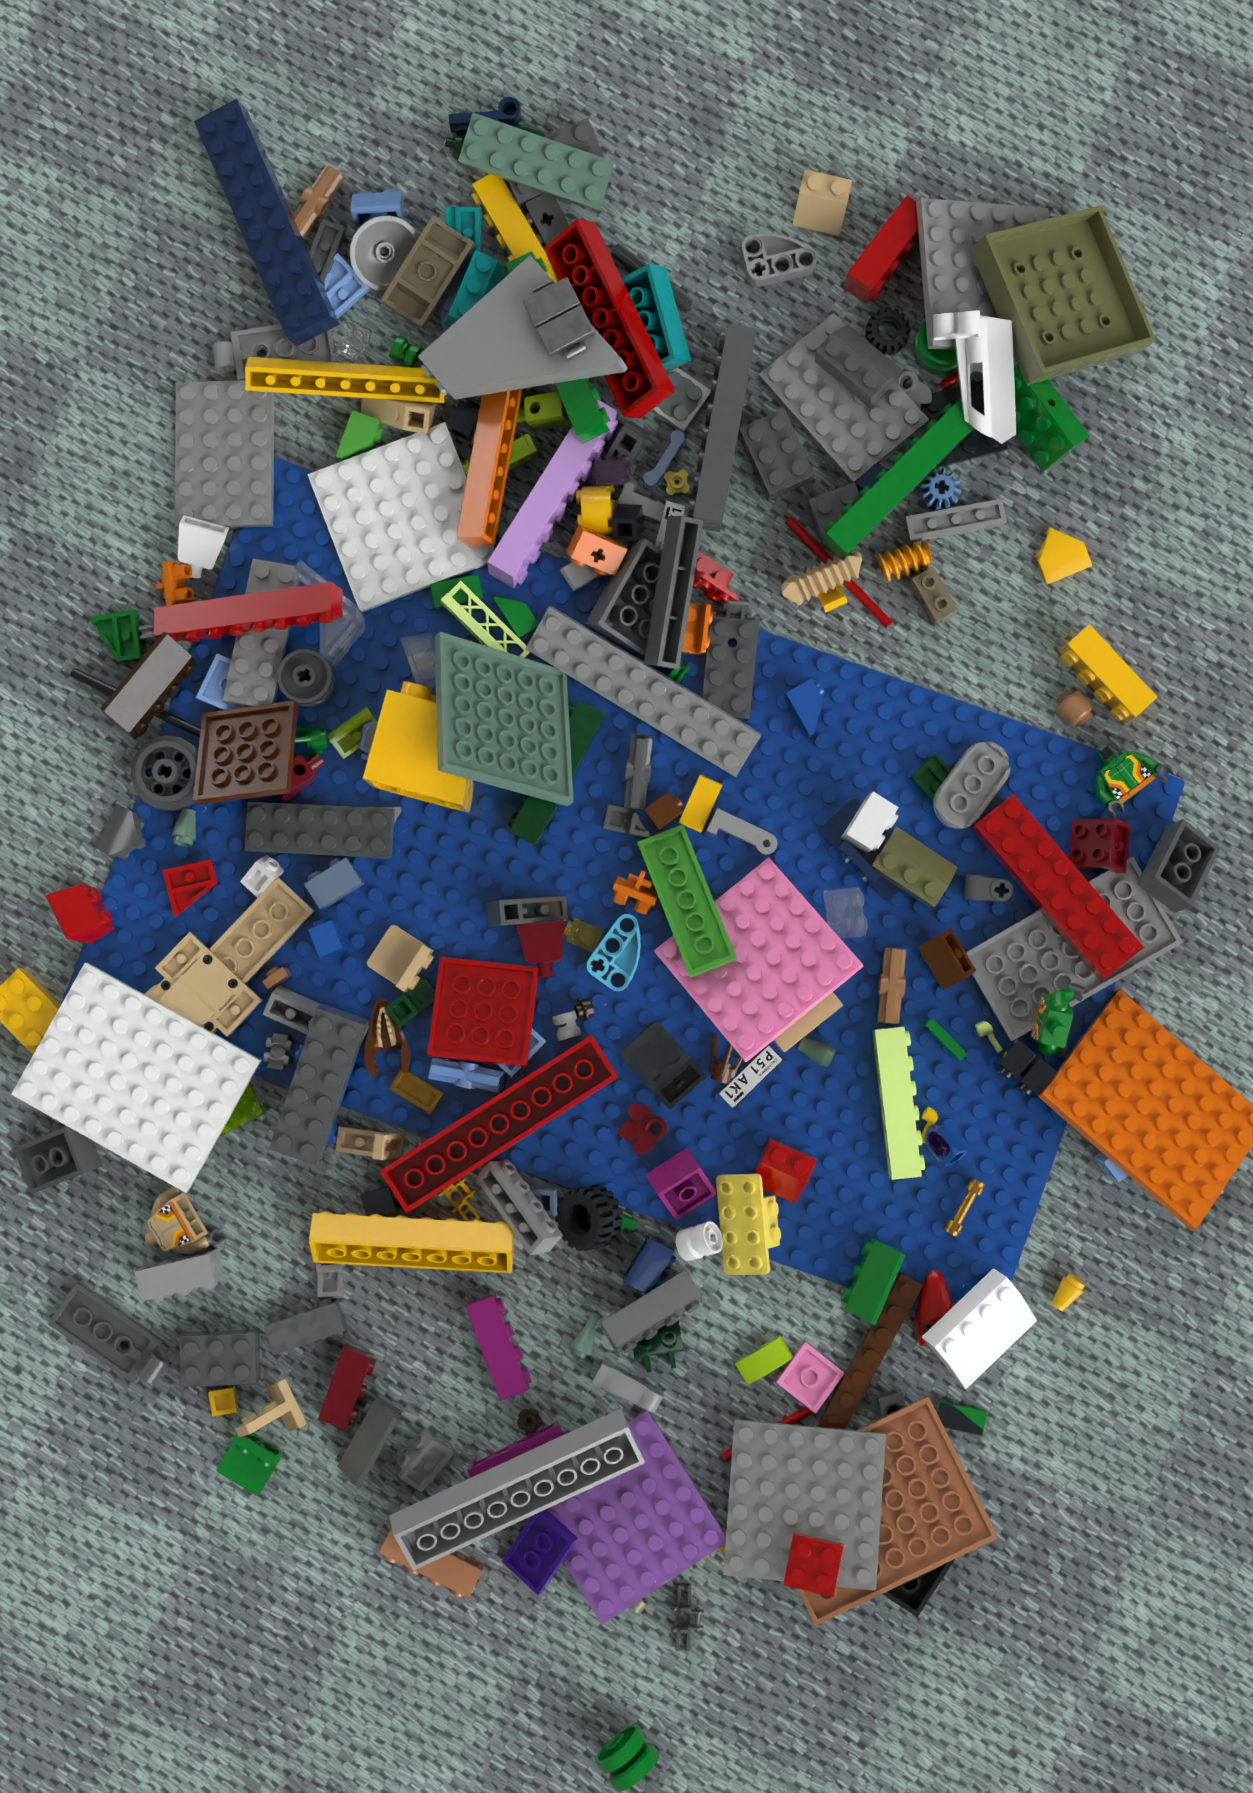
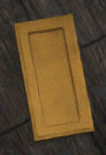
(416, 1091)

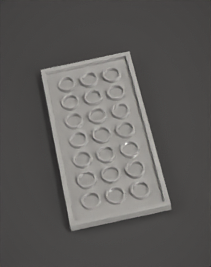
(1036, 959)

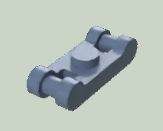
(664, 461)

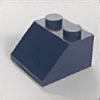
(649, 1264)

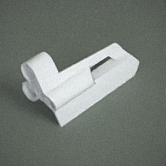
(985, 347)

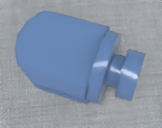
(367, 738)

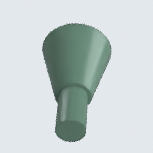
(583, 1342)

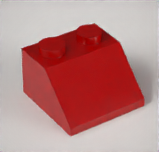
(81, 913)
(784, 1170)

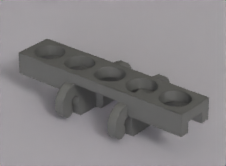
(687, 1609)

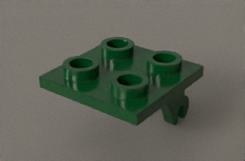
(665, 1341)

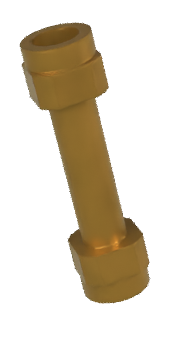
(974, 1188)

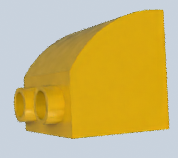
(406, 753)

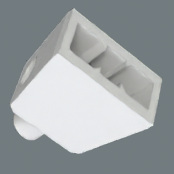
(199, 543)

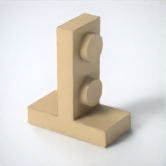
(370, 1143)
(282, 1405)

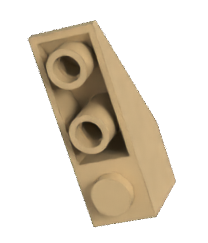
(402, 414)

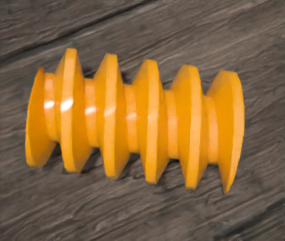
(904, 560)

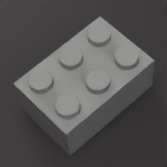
(179, 1276)

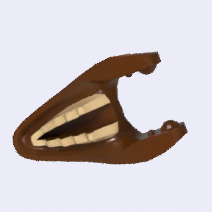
(382, 1035)

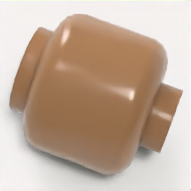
(1073, 708)

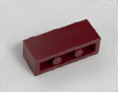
(347, 1387)

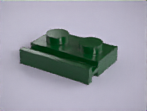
(930, 777)

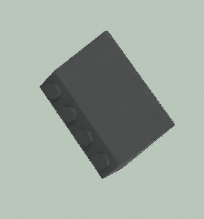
(628, 598)

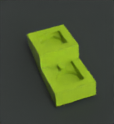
(764, 1360)

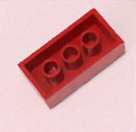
(884, 253)

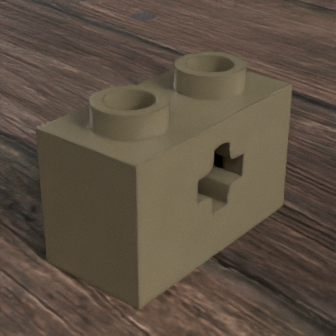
(933, 596)

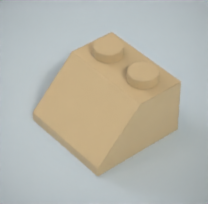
(822, 203)

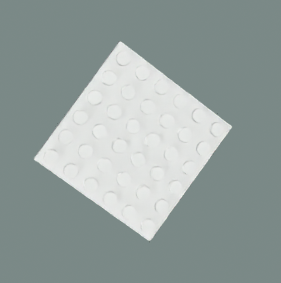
(398, 517)

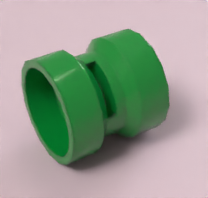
(405, 351)

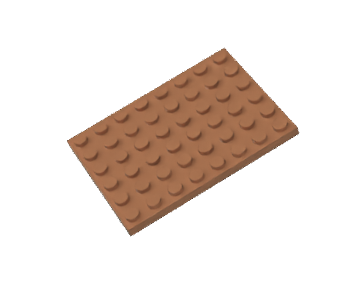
(925, 1509)

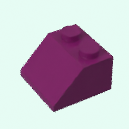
(681, 1184)

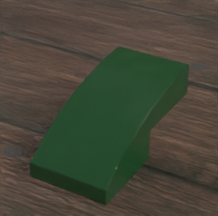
(411, 1002)

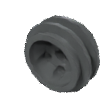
(147, 758)

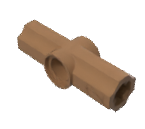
(316, 199)
(891, 985)

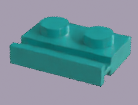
(466, 222)

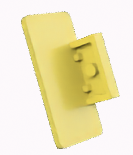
(746, 1224)

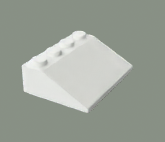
(980, 1327)

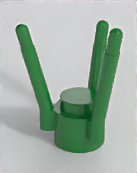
(315, 738)

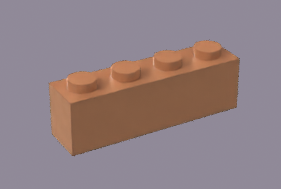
(453, 1570)

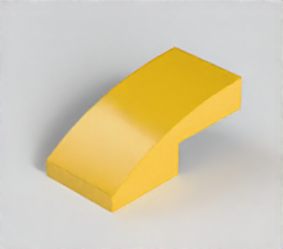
(700, 803)

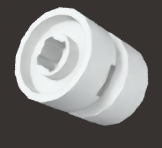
(699, 1241)

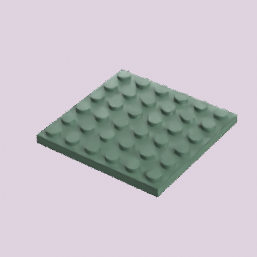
(502, 720)

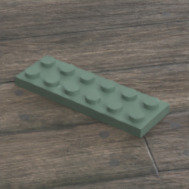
(535, 162)

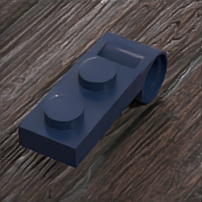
(460, 121)

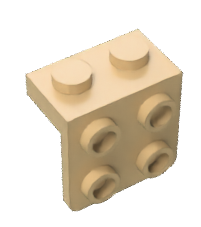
(400, 958)

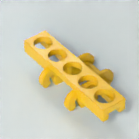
(462, 1198)

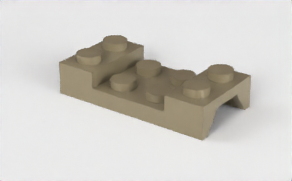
(428, 272)

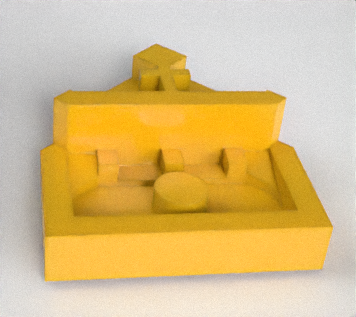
(1061, 556)

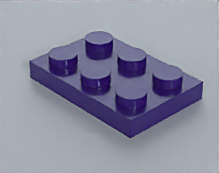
(539, 1550)

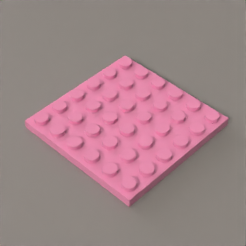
(782, 964)

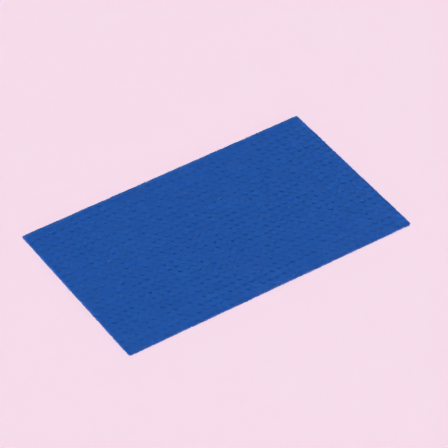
(453, 862)

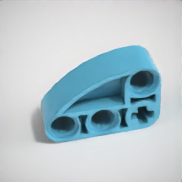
(622, 961)

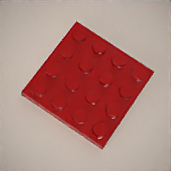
(483, 1011)

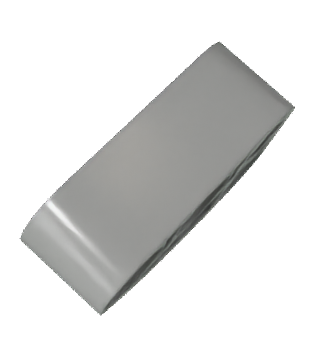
(775, 250)

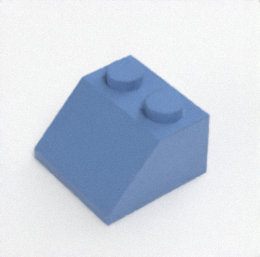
(369, 204)

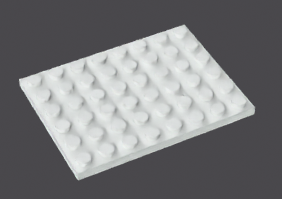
(136, 1077)

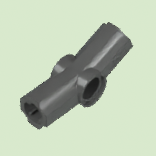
(638, 771)

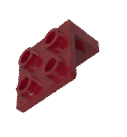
(1099, 844)

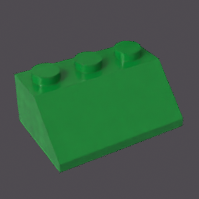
(872, 1280)

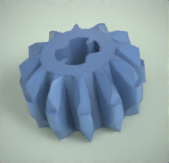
(930, 489)

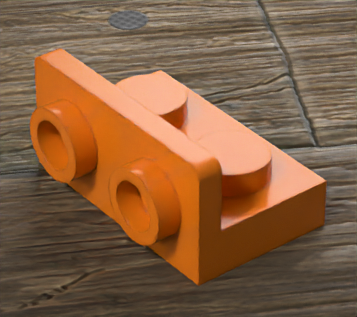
(696, 633)

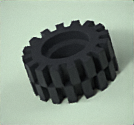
(891, 317)

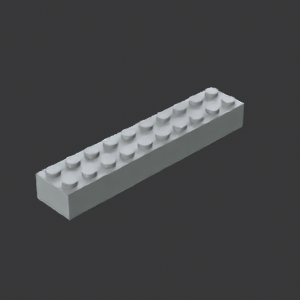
(516, 1489)

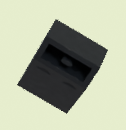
(663, 1065)

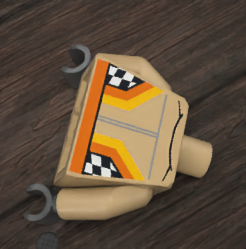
(177, 1225)

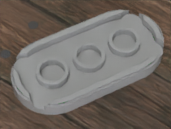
(971, 785)

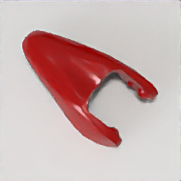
(932, 1303)

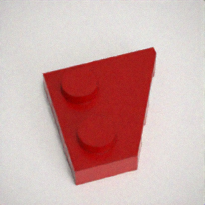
(189, 883)

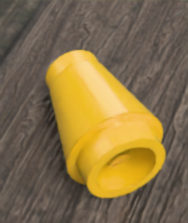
(1068, 1291)

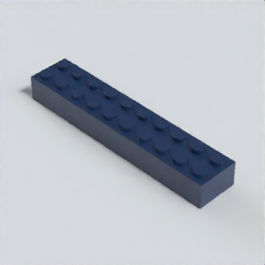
(266, 223)

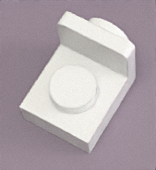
(262, 875)

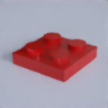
(813, 1564)

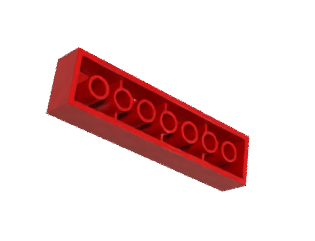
(585, 260)
(1057, 888)

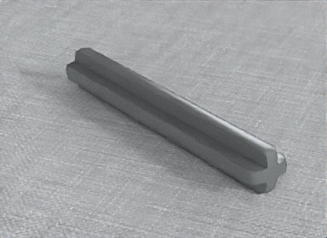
(633, 263)

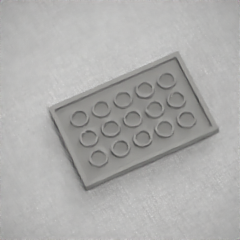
(832, 415)
(224, 454)

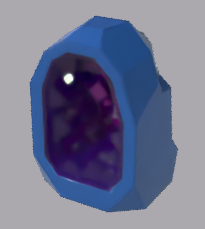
(944, 1145)

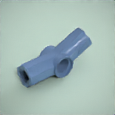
(466, 1075)

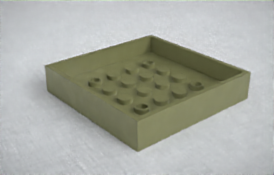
(1063, 294)

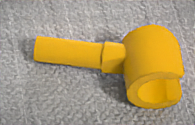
(931, 1117)

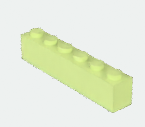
(896, 1102)

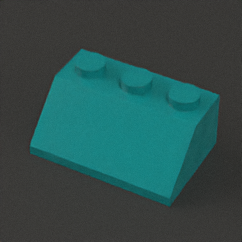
(478, 279)

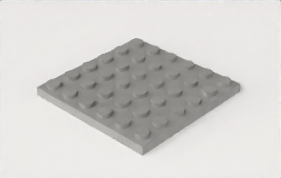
(947, 265)
(805, 1484)

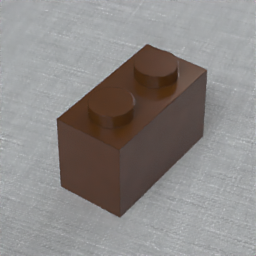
(946, 959)

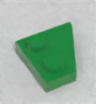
(121, 634)

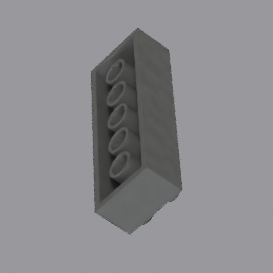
(318, 1084)

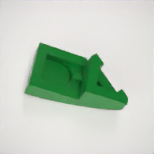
(517, 615)

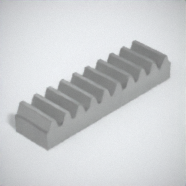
(955, 520)

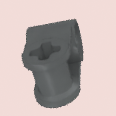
(982, 888)

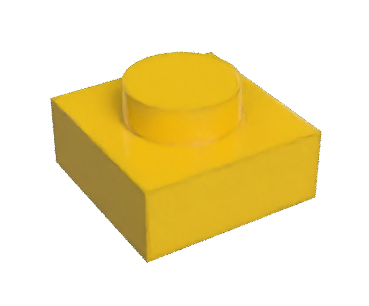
(832, 598)
(223, 1401)

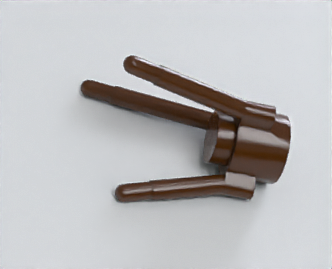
(722, 1070)

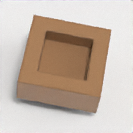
(276, 976)

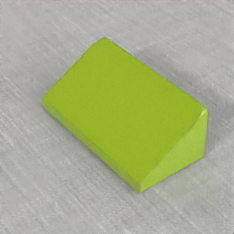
(347, 735)

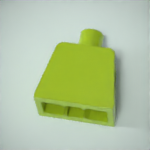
(544, 411)

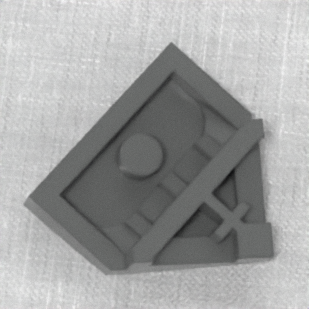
(122, 833)

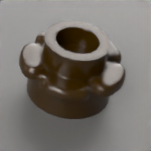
(584, 1009)
(530, 1413)

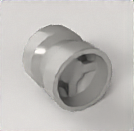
(566, 1025)

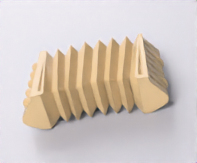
(821, 578)

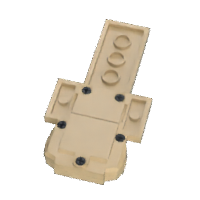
(212, 982)

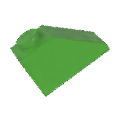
(359, 436)

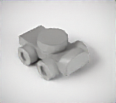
(279, 1045)

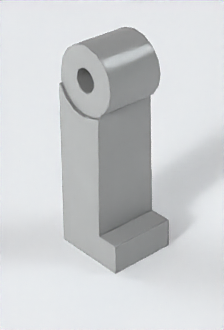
(652, 510)
(763, 841)
(627, 1386)

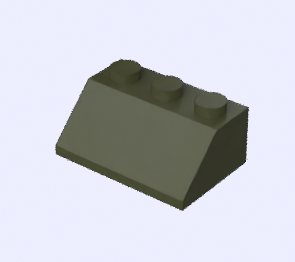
(914, 867)

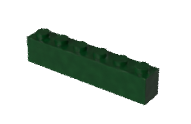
(536, 812)

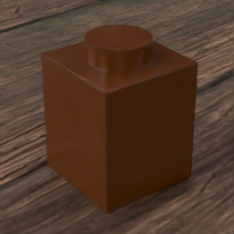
(664, 810)

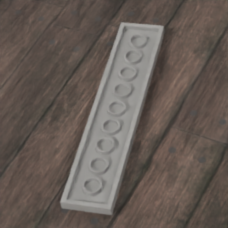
(643, 691)

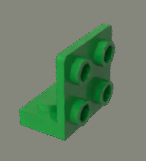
(250, 1462)

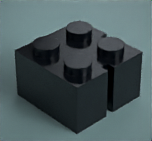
(1019, 1064)

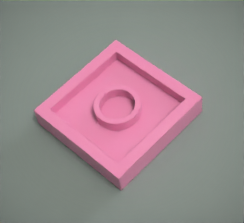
(809, 1377)

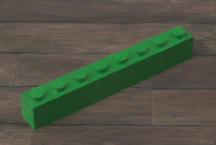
(577, 395)
(898, 482)

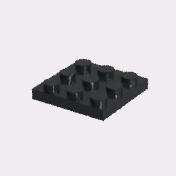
(975, 443)

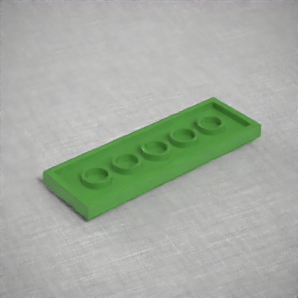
(687, 901)

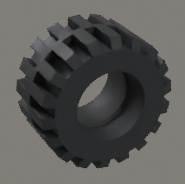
(604, 1216)

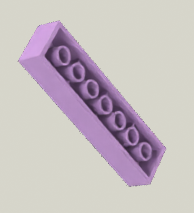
(547, 504)

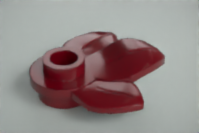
(638, 1128)

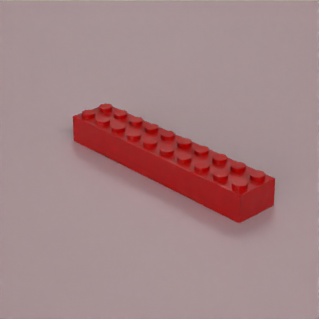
(499, 1123)

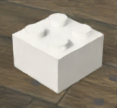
(870, 822)

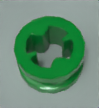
(679, 674)

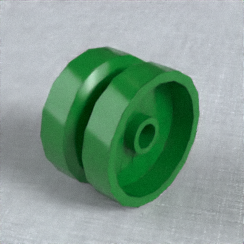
(933, 360)
(627, 1758)

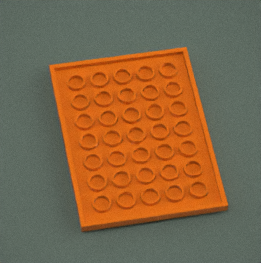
(1153, 1109)

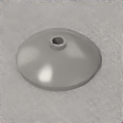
(364, 251)

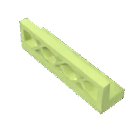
(476, 628)

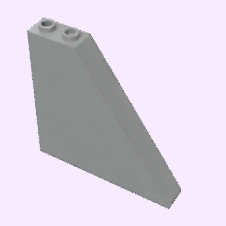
(500, 349)

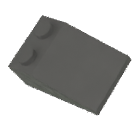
(56, 1158)

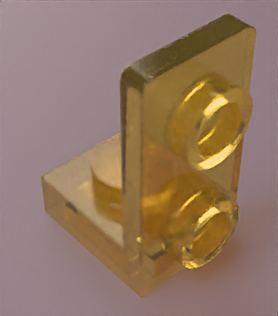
(583, 934)

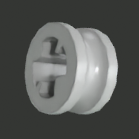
(147, 633)

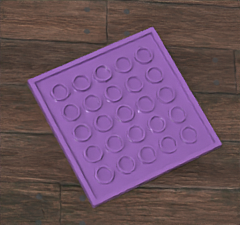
(637, 1527)

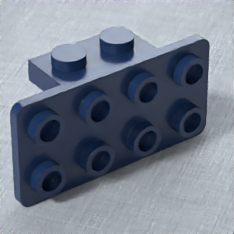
(833, 831)

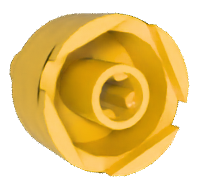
(596, 508)

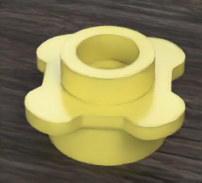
(682, 487)

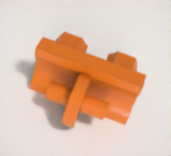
(174, 583)
(637, 888)

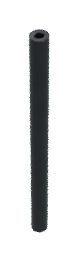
(109, 689)

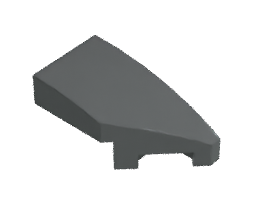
(623, 821)

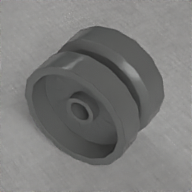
(297, 666)

